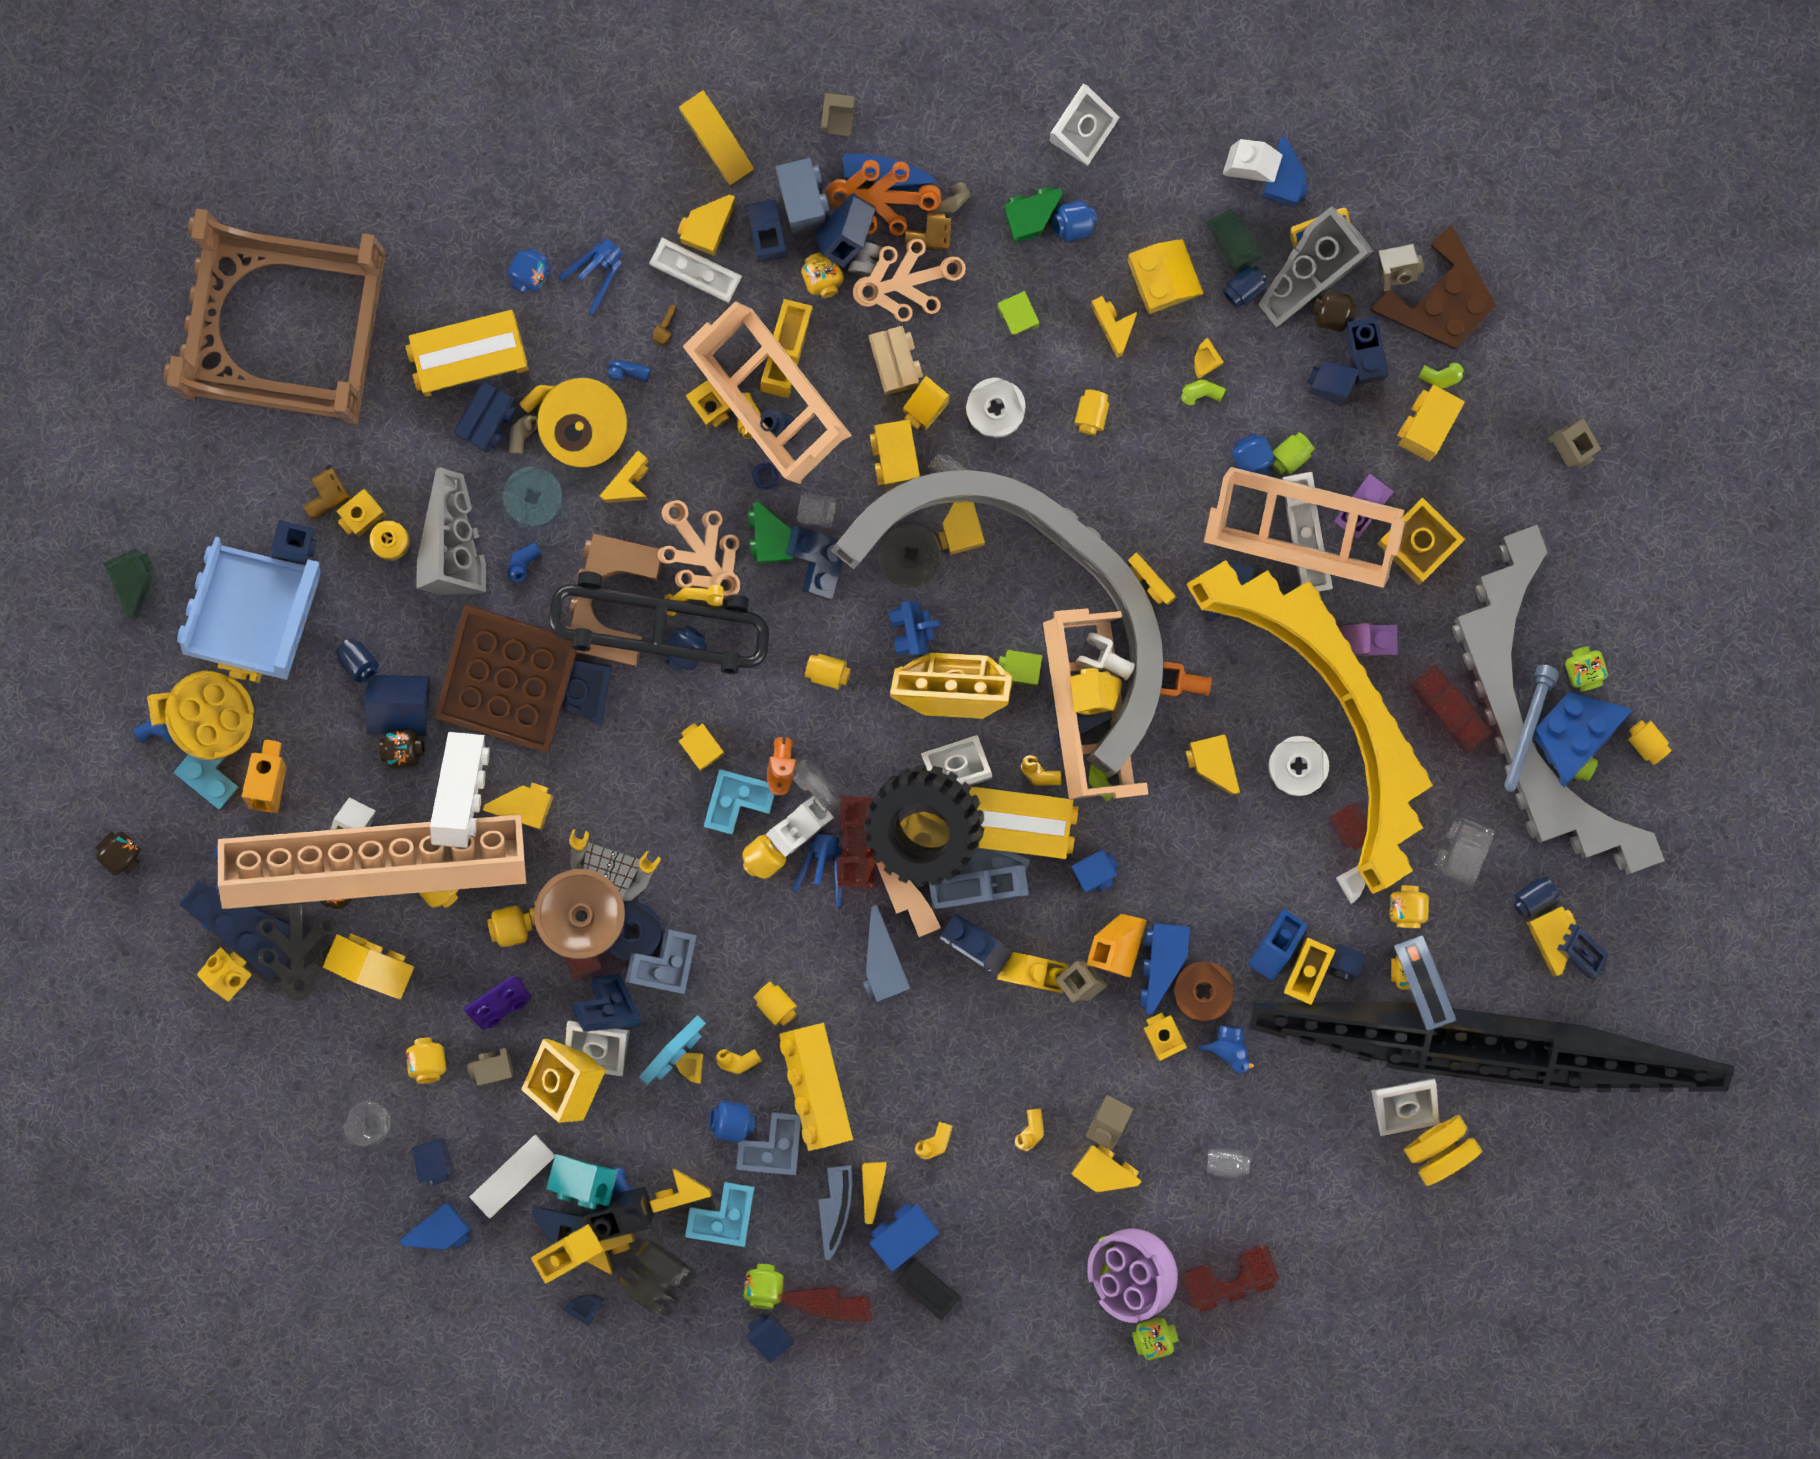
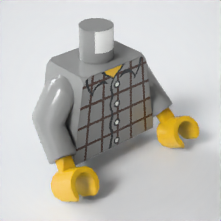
(625, 872)

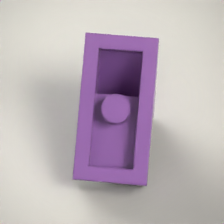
(1371, 639)

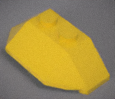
(952, 685)

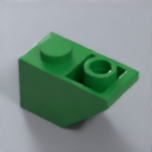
(1031, 215)
(771, 536)

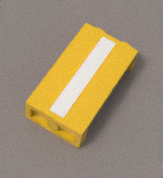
(466, 352)
(1026, 823)

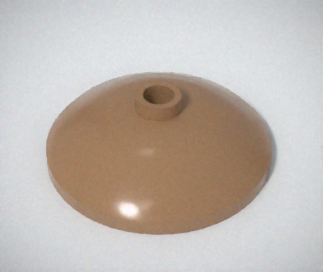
(575, 893)

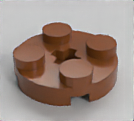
(1203, 1008)

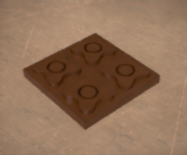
(506, 678)

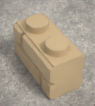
(894, 360)

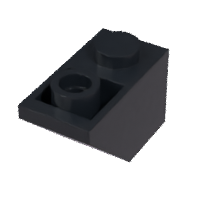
(625, 1215)

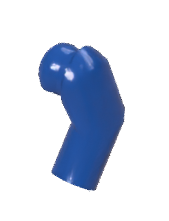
(619, 368)

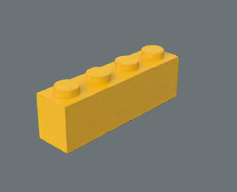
(815, 1086)

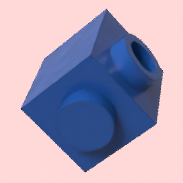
(1095, 871)

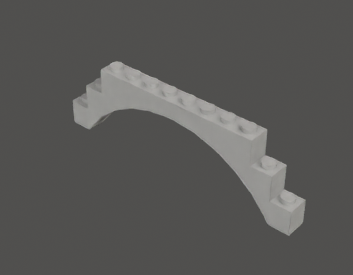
(1488, 647)

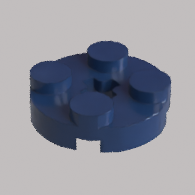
(649, 930)

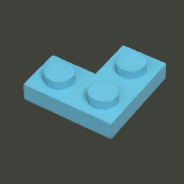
(207, 780)
(730, 794)
(673, 1051)
(729, 1223)

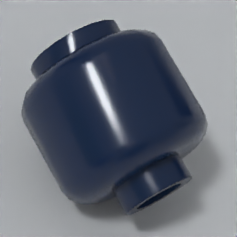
(689, 638)

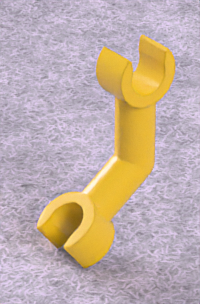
(712, 595)

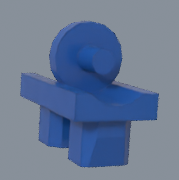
(917, 626)

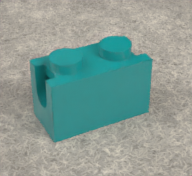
(581, 1180)

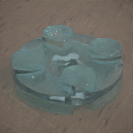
(548, 503)

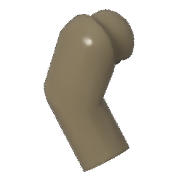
(953, 203)

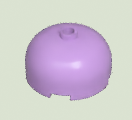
(1140, 1278)

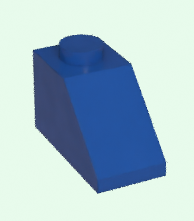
(1290, 178)
(1278, 945)
(439, 1230)

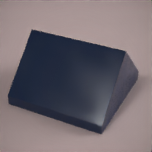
(397, 704)

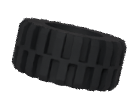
(901, 853)

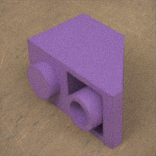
(1372, 491)

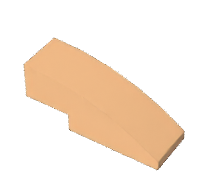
(908, 897)

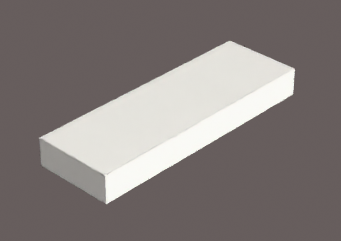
(695, 270)
(512, 1176)

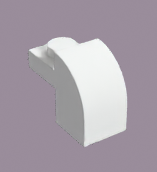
(798, 827)

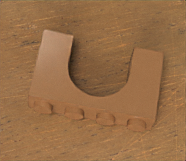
(609, 558)

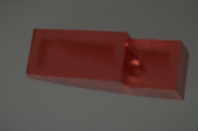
(828, 1304)

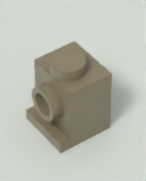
(1399, 266)
(1575, 444)
(1081, 982)
(491, 1067)

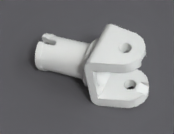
(1107, 659)

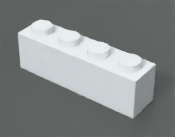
(458, 790)

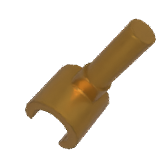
(660, 334)

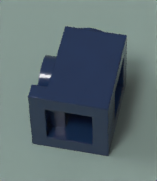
(290, 533)
(1346, 963)

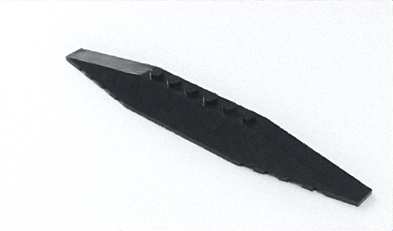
(1492, 1047)

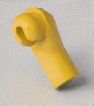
(535, 397)
(1036, 773)
(735, 1063)
(1032, 1133)
(935, 1145)

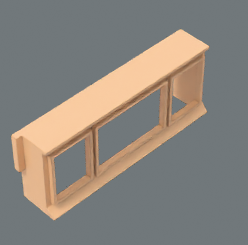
(712, 337)
(1299, 555)
(1067, 718)

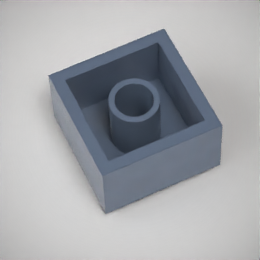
(801, 196)

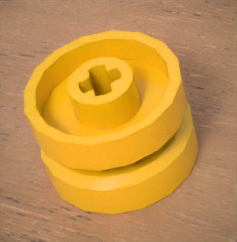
(1440, 1146)

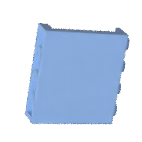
(249, 610)

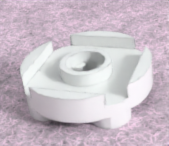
(1002, 392)
(1310, 754)

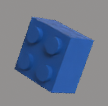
(903, 1236)

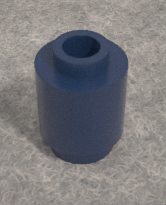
(1245, 286)
(776, 421)
(357, 660)
(1536, 897)

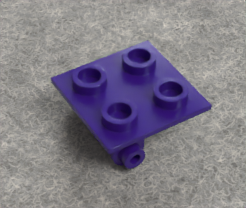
(498, 1002)

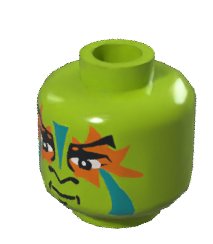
(1586, 668)
(763, 1286)
(1155, 1338)

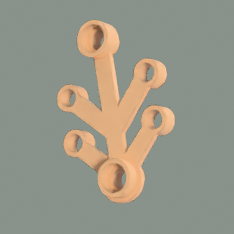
(903, 281)
(703, 553)

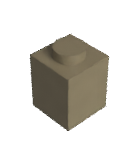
(1109, 1122)

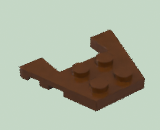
(1451, 306)

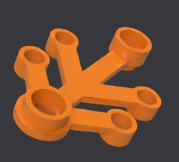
(880, 195)

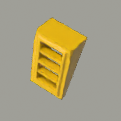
(873, 1178)

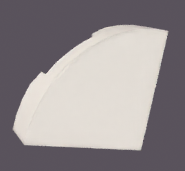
(1351, 884)

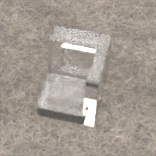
(817, 510)

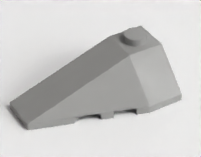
(1319, 260)
(447, 550)

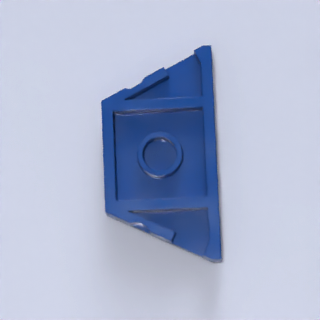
(1577, 732)

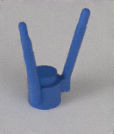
(605, 256)
(824, 848)

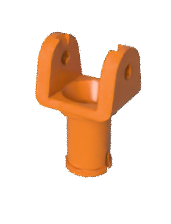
(1185, 682)
(781, 767)

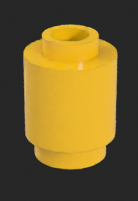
(1092, 412)
(827, 671)
(1649, 741)
(775, 1004)

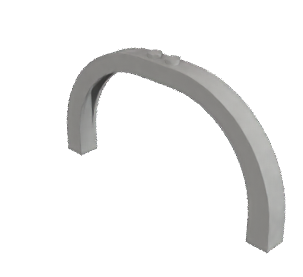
(1076, 540)

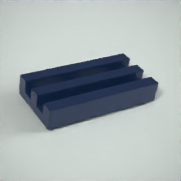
(1571, 942)

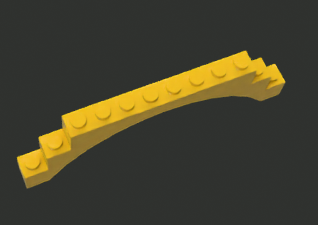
(1389, 760)

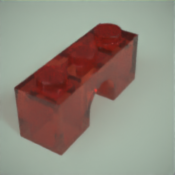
(1451, 707)
(856, 862)
(1255, 1272)

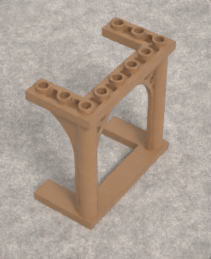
(189, 378)

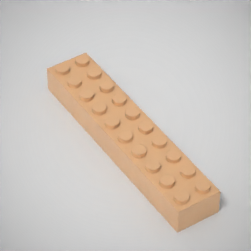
(366, 863)

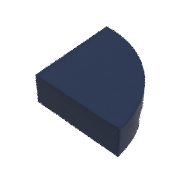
(584, 1308)

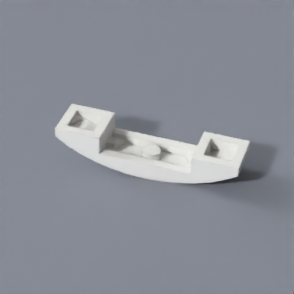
(1306, 531)

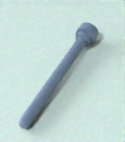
(1544, 680)

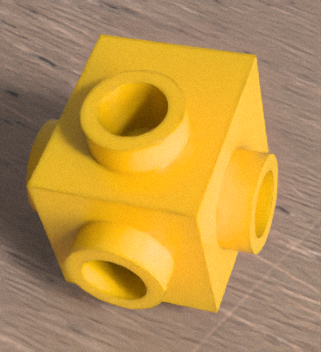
(225, 973)

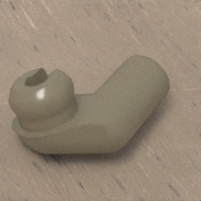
(519, 431)

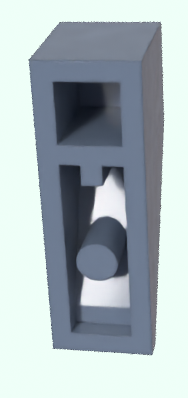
(883, 966)

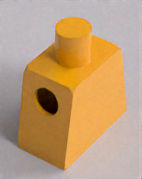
(262, 790)

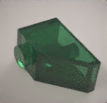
(1234, 240)
(131, 579)

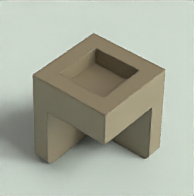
(837, 115)

